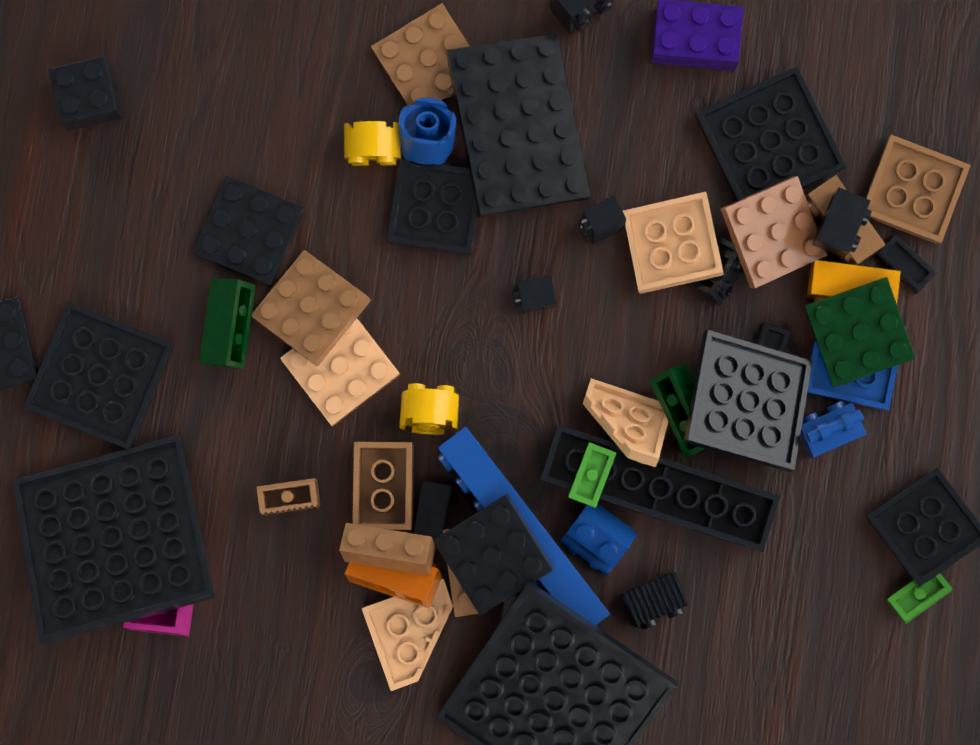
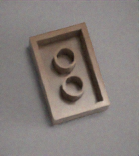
(383, 485)

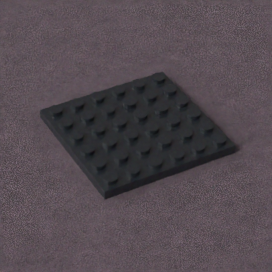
(112, 540)
(555, 682)

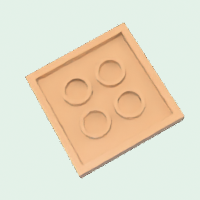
(673, 242)
(346, 376)

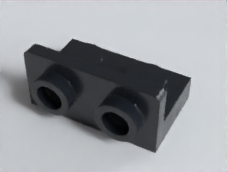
(722, 286)

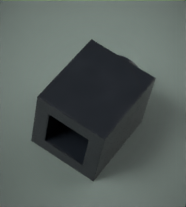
(535, 294)

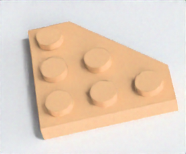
(630, 420)
(406, 634)

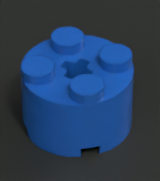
(427, 131)

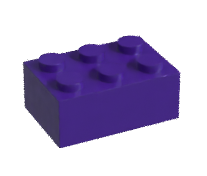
(697, 35)

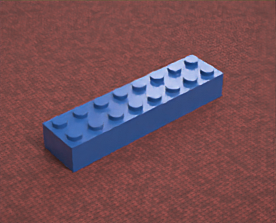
(487, 484)

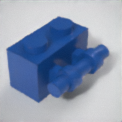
(831, 430)
(599, 538)

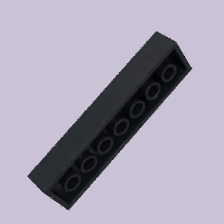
(669, 492)

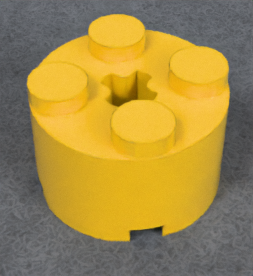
(372, 142)
(429, 409)

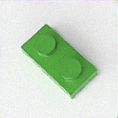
(592, 475)
(912, 600)

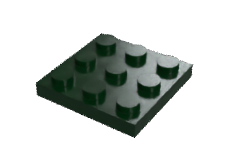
(859, 332)

